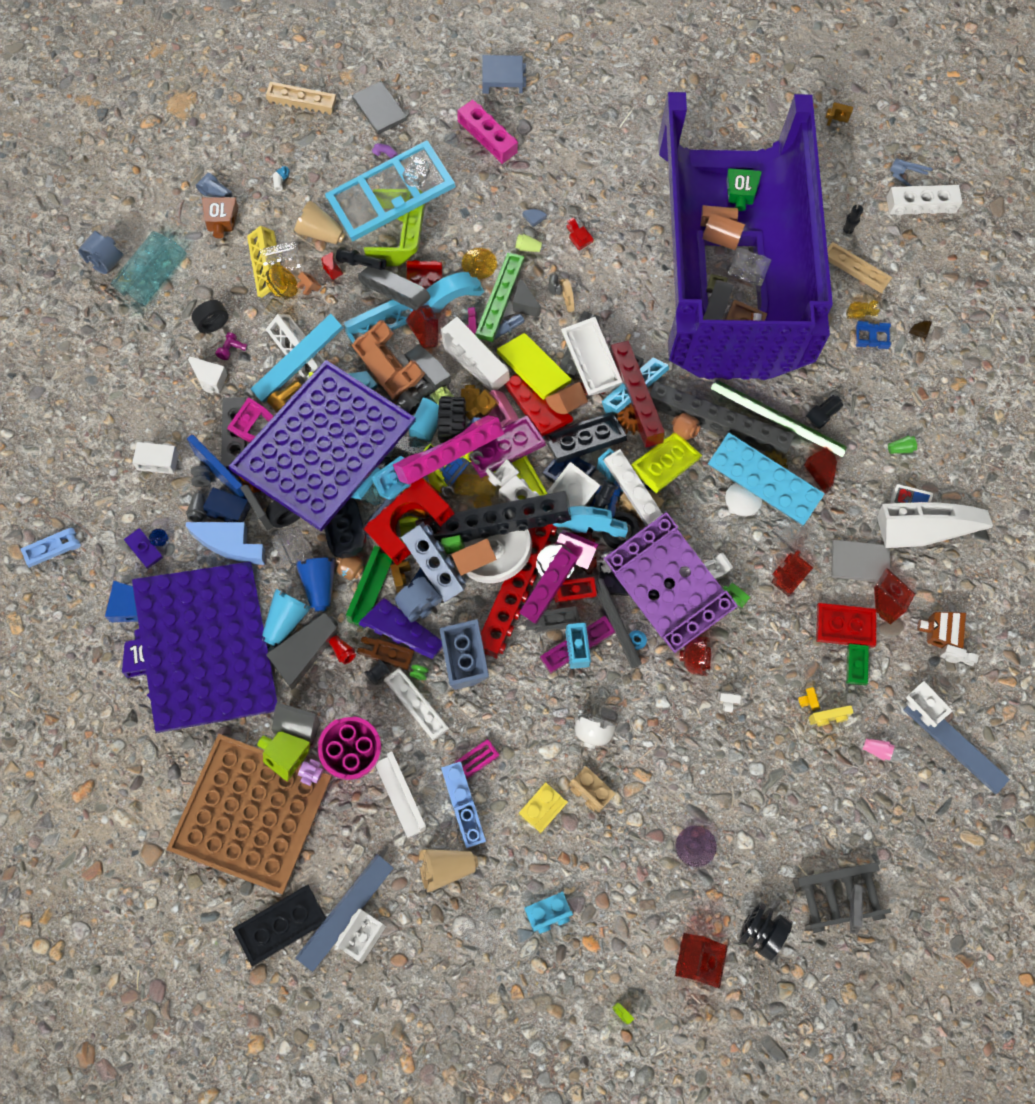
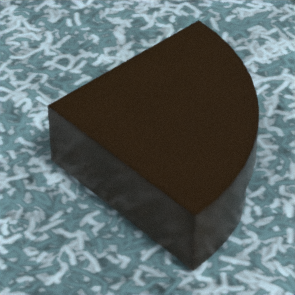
(921, 329)

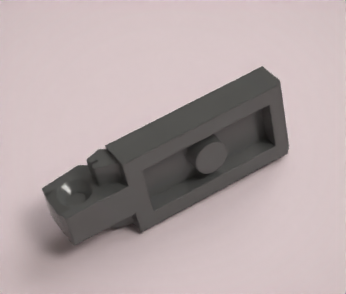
(555, 620)

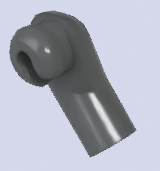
(553, 287)

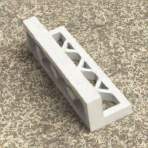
(290, 329)
(400, 796)

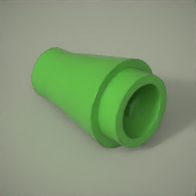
(903, 445)

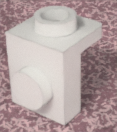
(502, 474)
(719, 566)

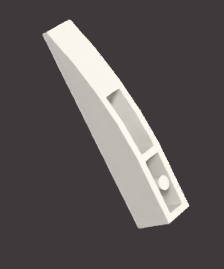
(928, 523)

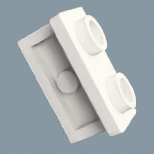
(928, 704)
(360, 935)

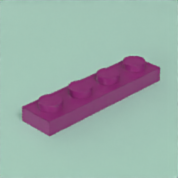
(548, 585)
(558, 656)

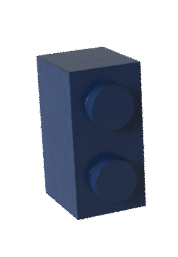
(226, 506)

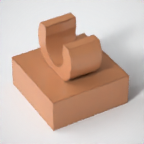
(309, 282)

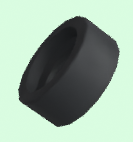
(205, 310)
(280, 515)
(630, 520)

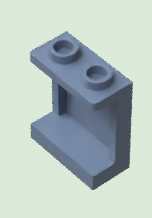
(503, 72)

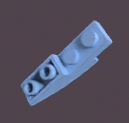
(463, 804)

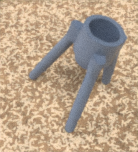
(900, 166)

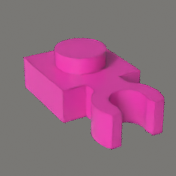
(472, 320)

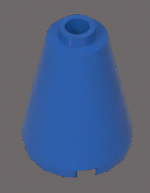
(317, 581)

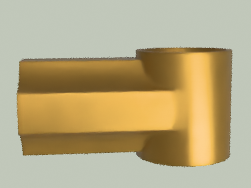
(278, 399)

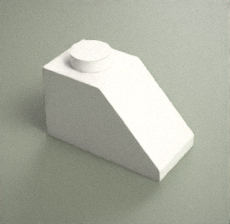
(209, 375)

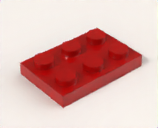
(846, 625)

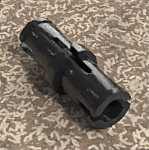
(853, 219)

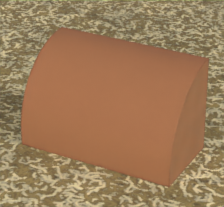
(730, 213)
(723, 231)
(567, 399)
(474, 556)

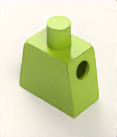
(284, 753)

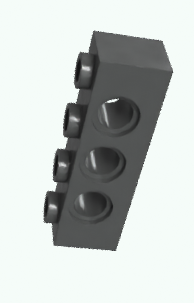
(229, 443)

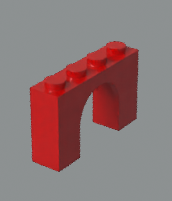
(417, 496)

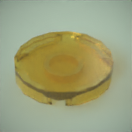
(281, 282)

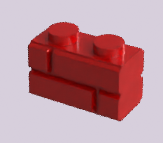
(576, 590)

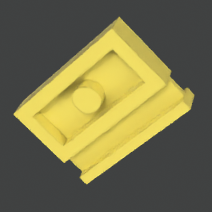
(543, 808)

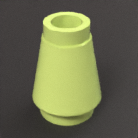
(527, 243)

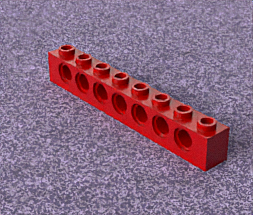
(508, 590)

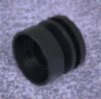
(768, 932)

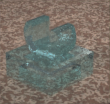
(371, 496)

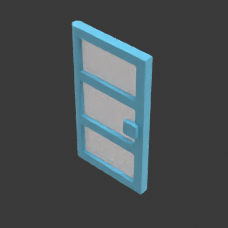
(383, 194)

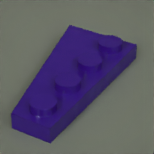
(391, 621)

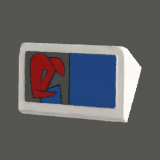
(906, 494)

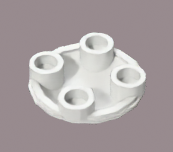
(742, 501)

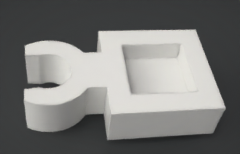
(955, 654)

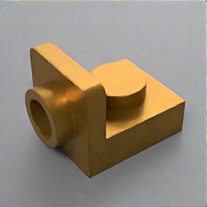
(838, 112)
(470, 393)
(398, 575)

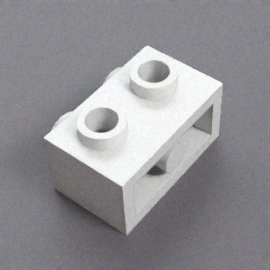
(155, 457)

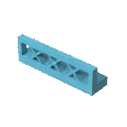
(371, 317)
(619, 397)

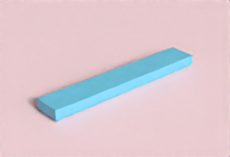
(297, 358)

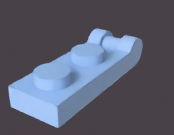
(50, 547)

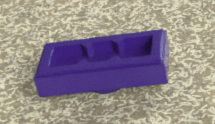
(143, 548)

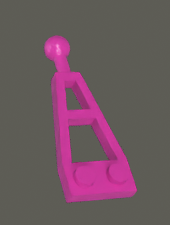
(246, 418)

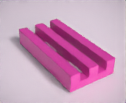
(491, 749)

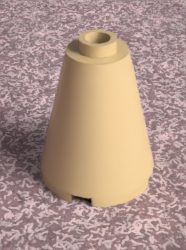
(319, 225)
(445, 867)

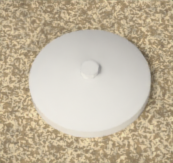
(511, 554)

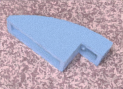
(227, 540)

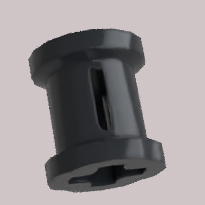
(377, 672)

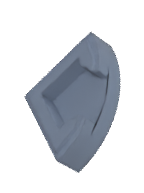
(534, 216)

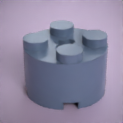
(100, 252)
(417, 599)

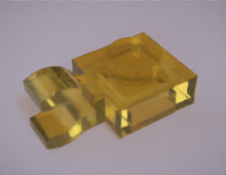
(860, 310)

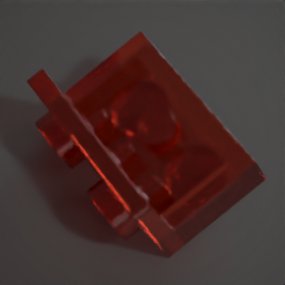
(791, 574)

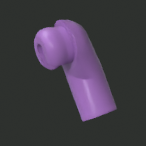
(378, 148)

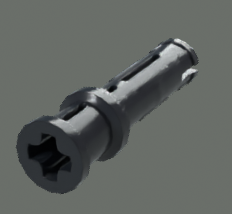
(354, 258)
(604, 496)

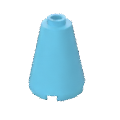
(283, 617)

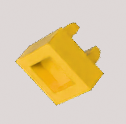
(811, 699)

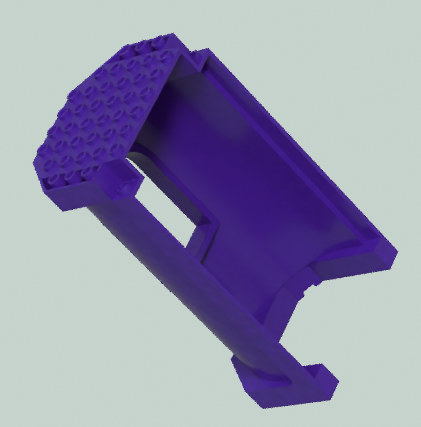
(781, 225)

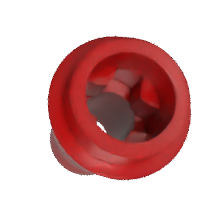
(342, 650)

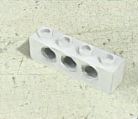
(924, 199)

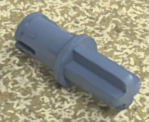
(507, 326)

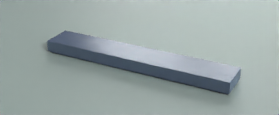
(963, 752)
(340, 917)

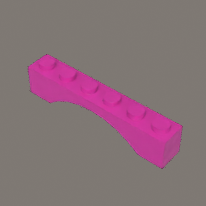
(421, 464)

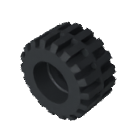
(451, 417)

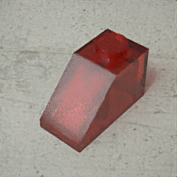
(822, 468)

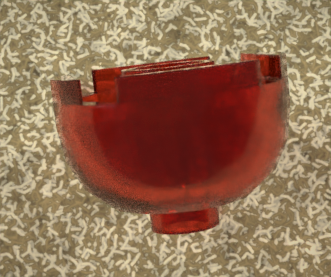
(697, 656)

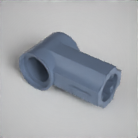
(210, 186)

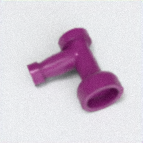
(223, 352)

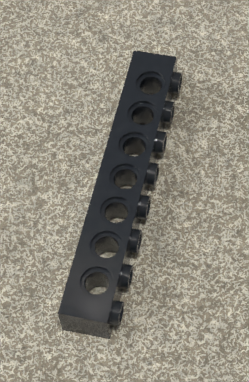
(501, 514)

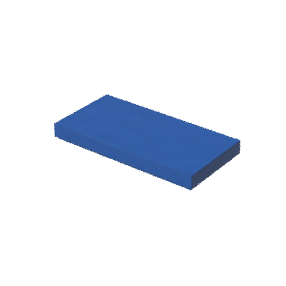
(216, 467)

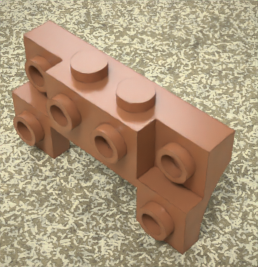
(383, 363)

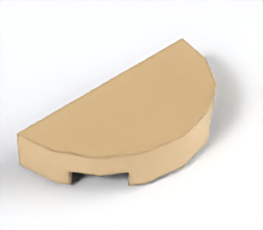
(567, 294)

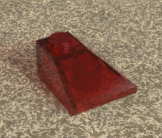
(891, 596)

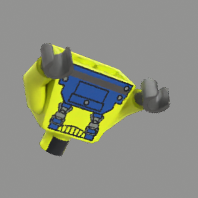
(445, 476)

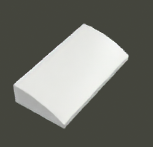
(592, 357)

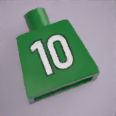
(742, 187)

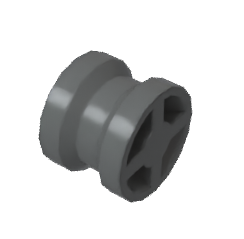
(200, 476)

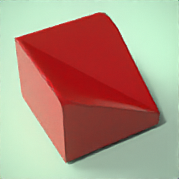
(330, 266)

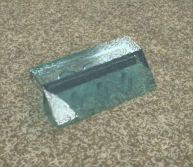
(148, 268)

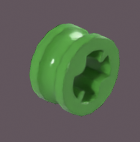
(419, 672)

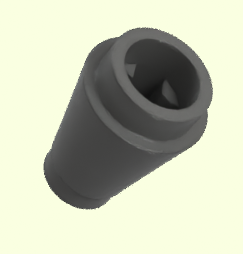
(195, 510)

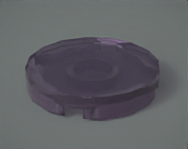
(695, 846)

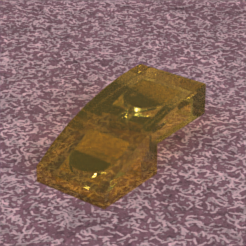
(472, 484)

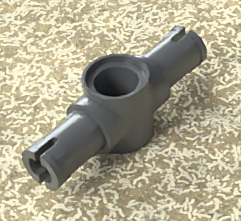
(410, 401)

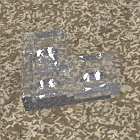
(286, 253)

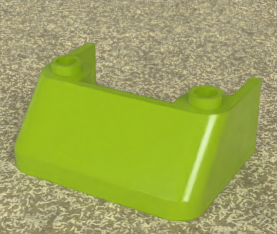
(409, 240)

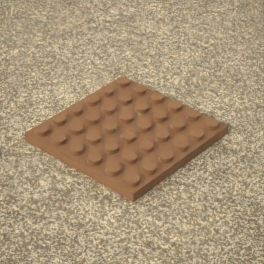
(247, 816)

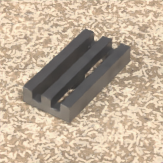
(856, 909)

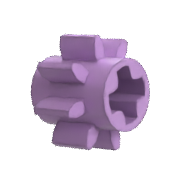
(310, 772)

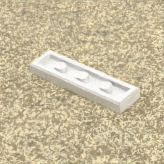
(416, 704)

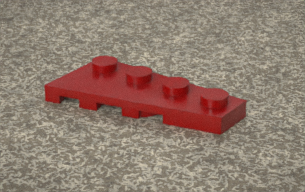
(536, 408)

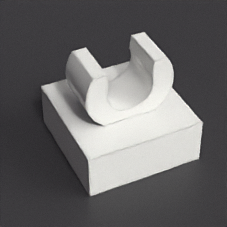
(728, 700)

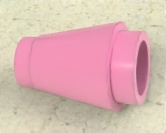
(879, 748)

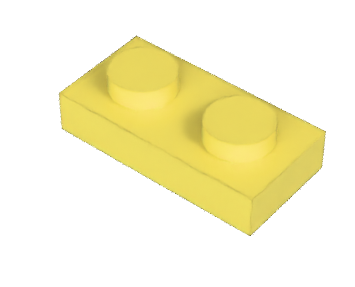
(839, 714)

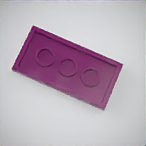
(518, 441)

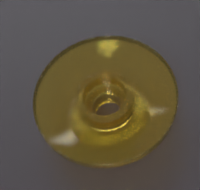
(479, 269)

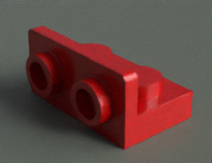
(424, 272)

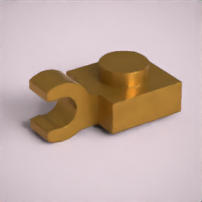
(484, 405)

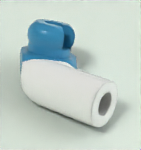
(279, 176)

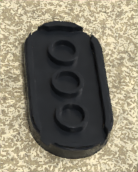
(346, 531)

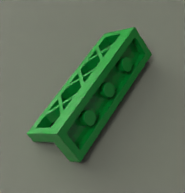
(369, 586)

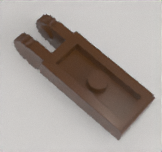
(387, 653)

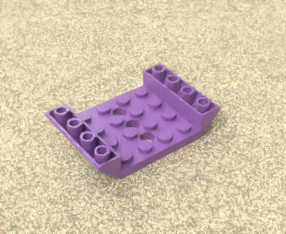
(659, 554)

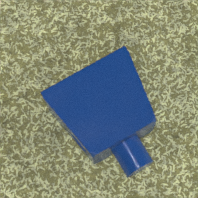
(121, 604)

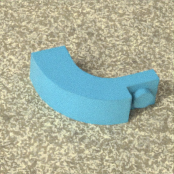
(452, 287)

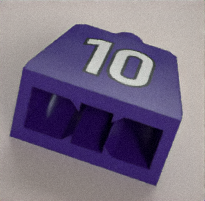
(133, 657)

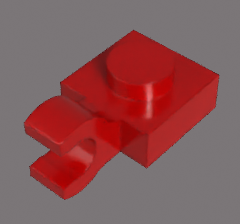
(579, 236)

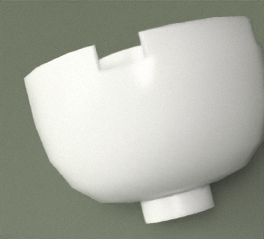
(593, 731)

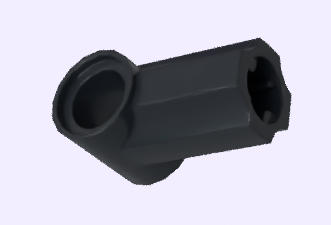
(822, 413)

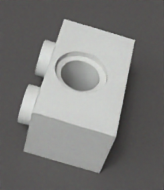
(514, 488)

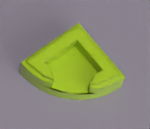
(622, 1013)

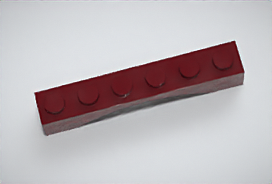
(644, 409)

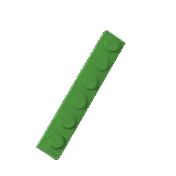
(499, 297)

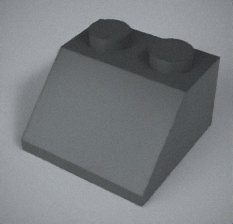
(295, 722)

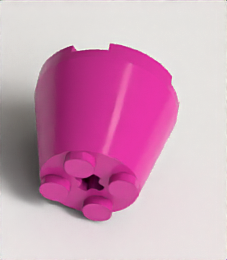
(348, 736)

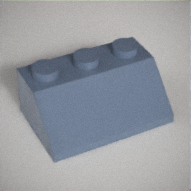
(464, 654)

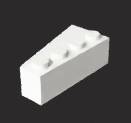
(474, 355)

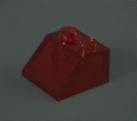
(701, 960)

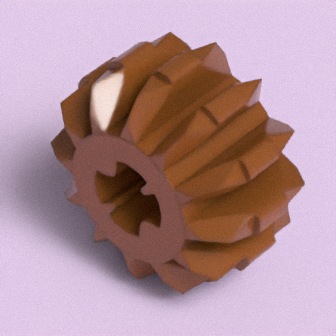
(625, 422)

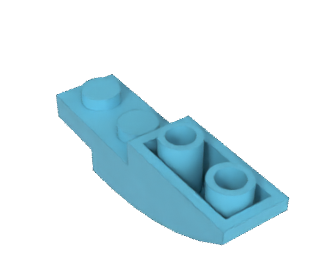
(597, 519)

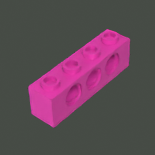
(487, 131)

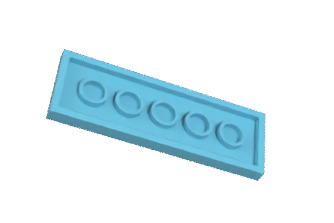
(766, 479)

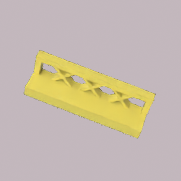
(265, 239)

